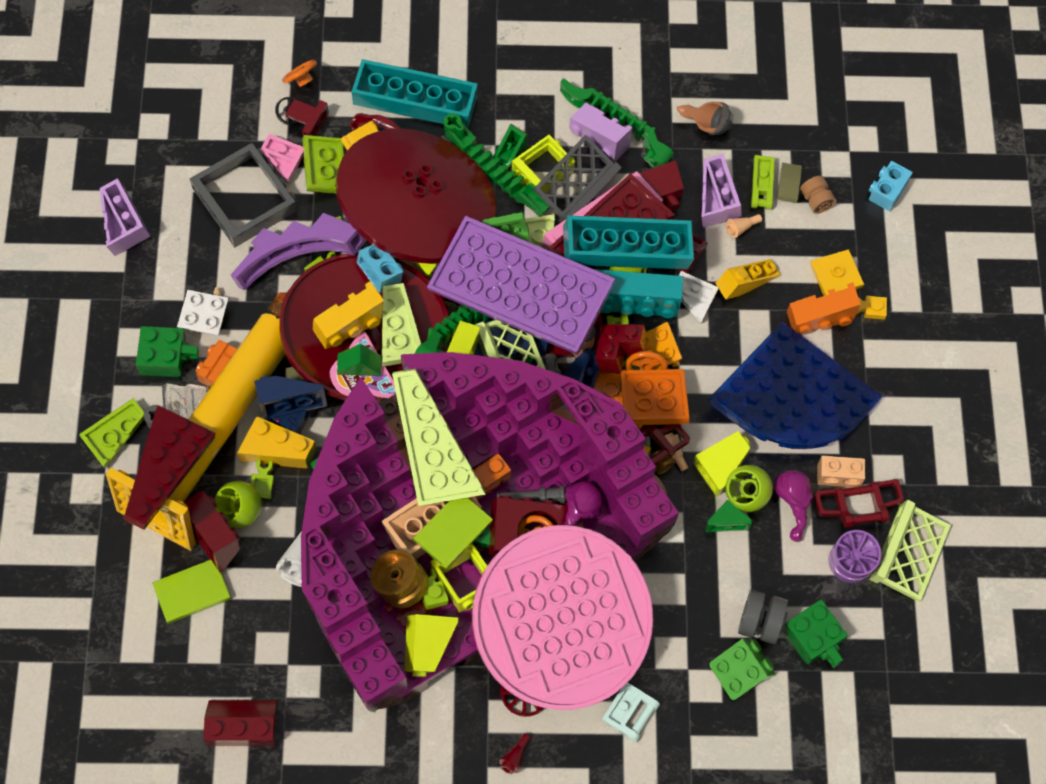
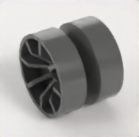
(769, 618)

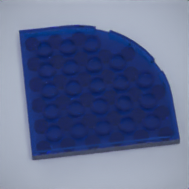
(794, 394)

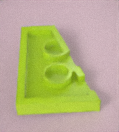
(113, 431)

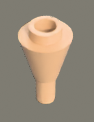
(737, 226)
(678, 456)

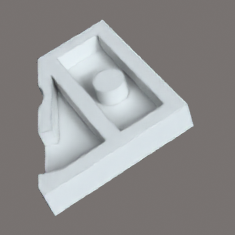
(697, 295)

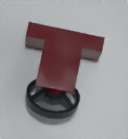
(303, 113)

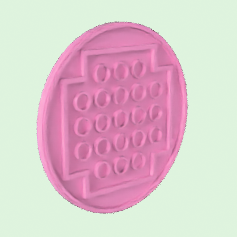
(562, 617)

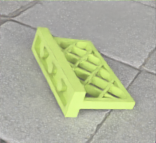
(489, 348)
(893, 543)

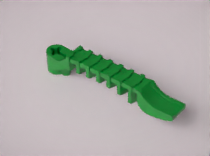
(462, 137)
(657, 152)
(445, 330)

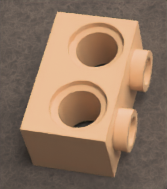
(840, 471)

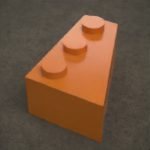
(825, 311)

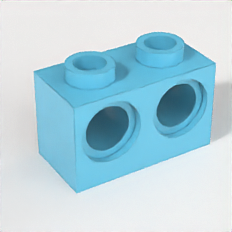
(891, 186)
(378, 268)

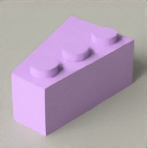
(605, 133)
(719, 194)
(122, 220)

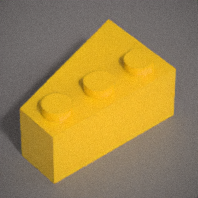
(349, 319)
(276, 444)

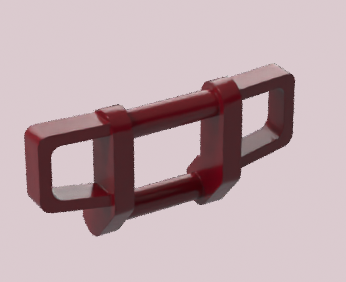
(667, 449)
(881, 512)

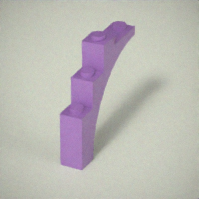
(297, 239)

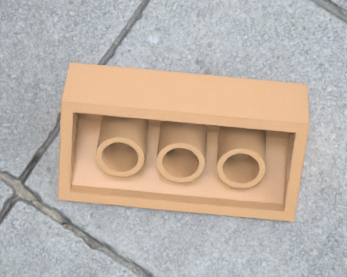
(409, 521)

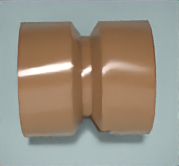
(818, 194)

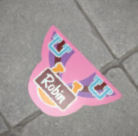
(379, 386)

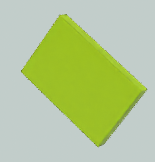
(321, 162)
(452, 530)
(190, 591)

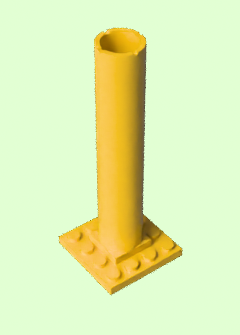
(218, 412)

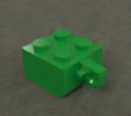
(163, 351)
(816, 634)

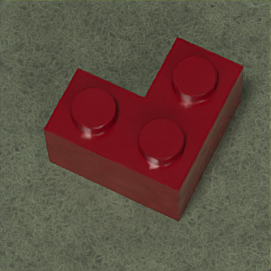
(617, 342)

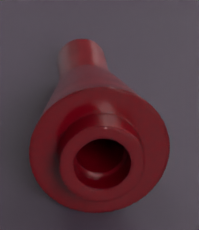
(512, 759)

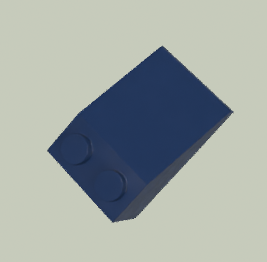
(287, 396)

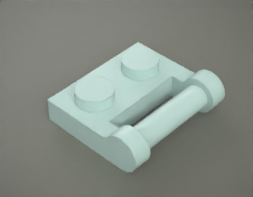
(623, 708)

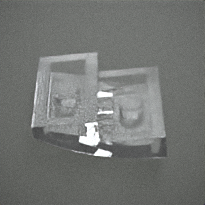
(182, 399)

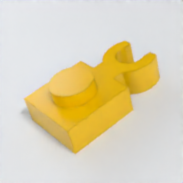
(873, 307)

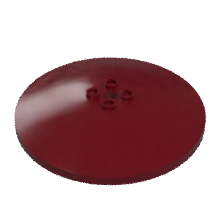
(393, 212)
(328, 285)

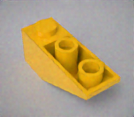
(746, 277)

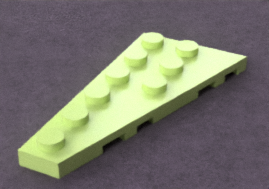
(434, 455)

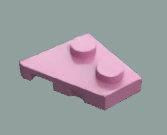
(282, 155)

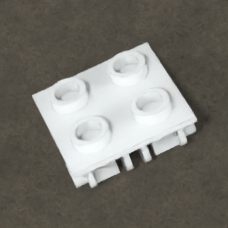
(202, 313)

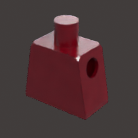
(666, 183)

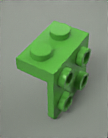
(512, 224)
(742, 667)

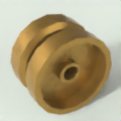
(399, 578)

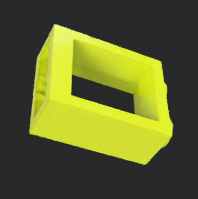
(548, 144)
(465, 339)
(465, 602)

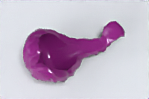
(797, 492)
(582, 501)

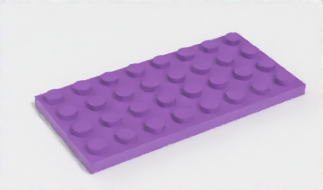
(521, 285)

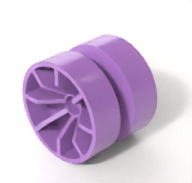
(854, 556)

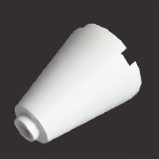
(290, 563)

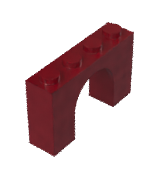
(509, 512)

